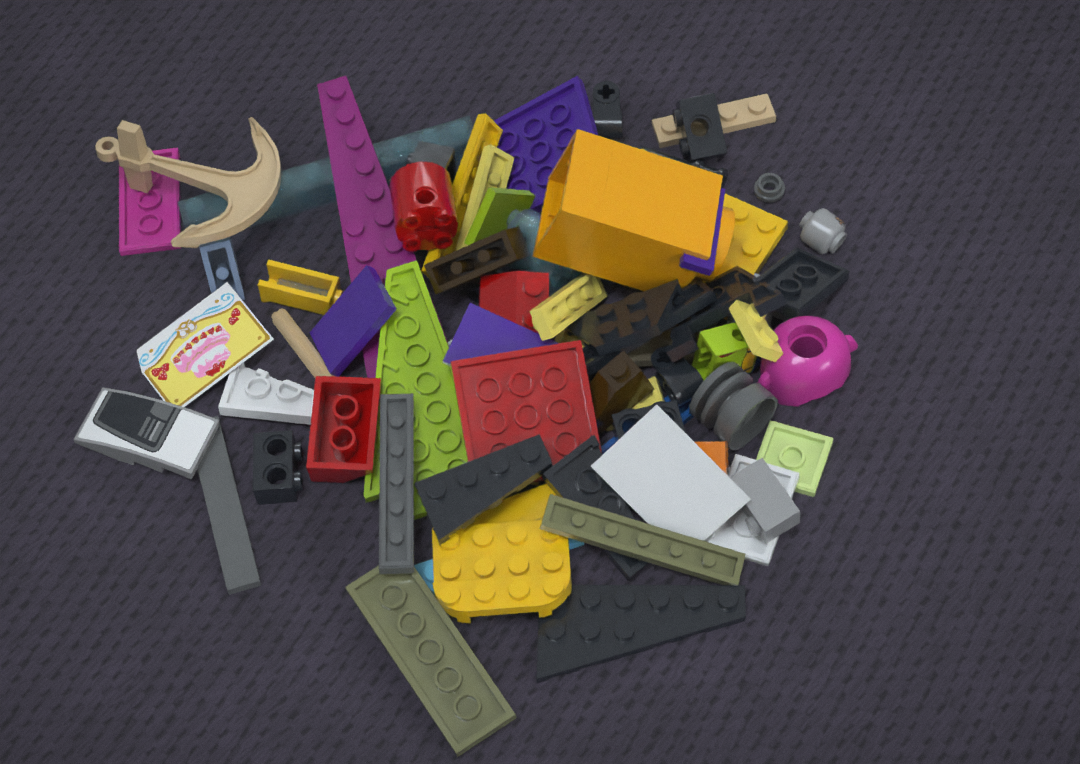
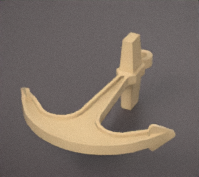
(246, 191)

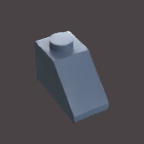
(221, 265)

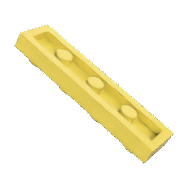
(492, 172)
(567, 305)

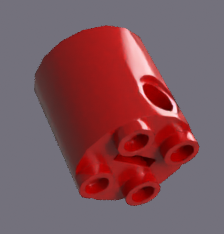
(423, 206)

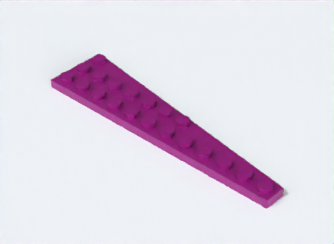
(360, 194)

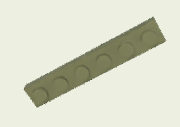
(642, 541)

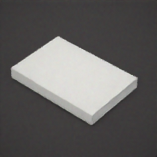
(735, 533)

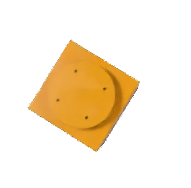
(630, 214)

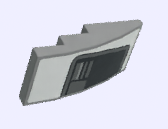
(147, 432)

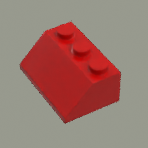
(514, 295)
(343, 428)

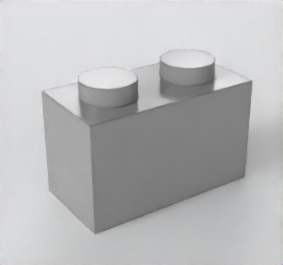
(770, 507)

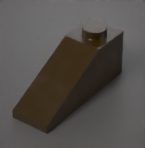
(617, 388)

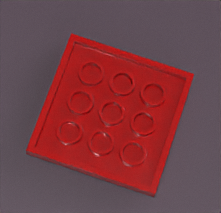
(525, 395)

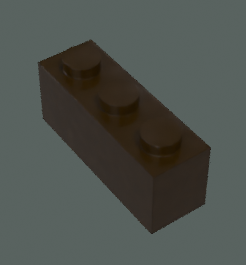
(477, 260)

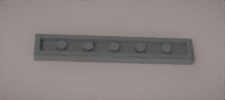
(396, 484)
(227, 517)

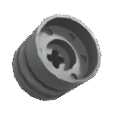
(733, 405)

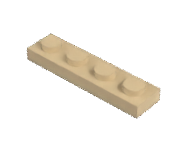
(733, 116)

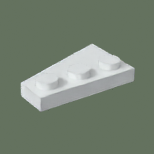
(262, 397)

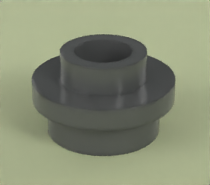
(769, 180)

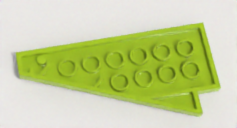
(411, 362)

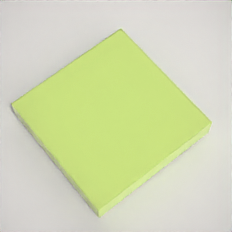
(798, 452)

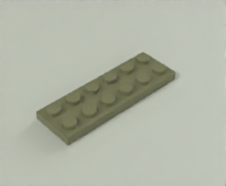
(432, 657)

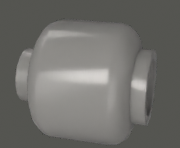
(822, 231)

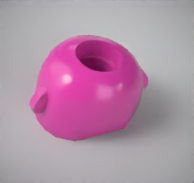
(812, 363)

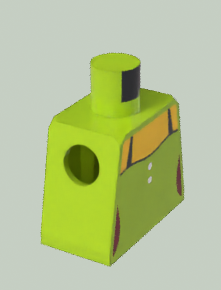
(722, 346)

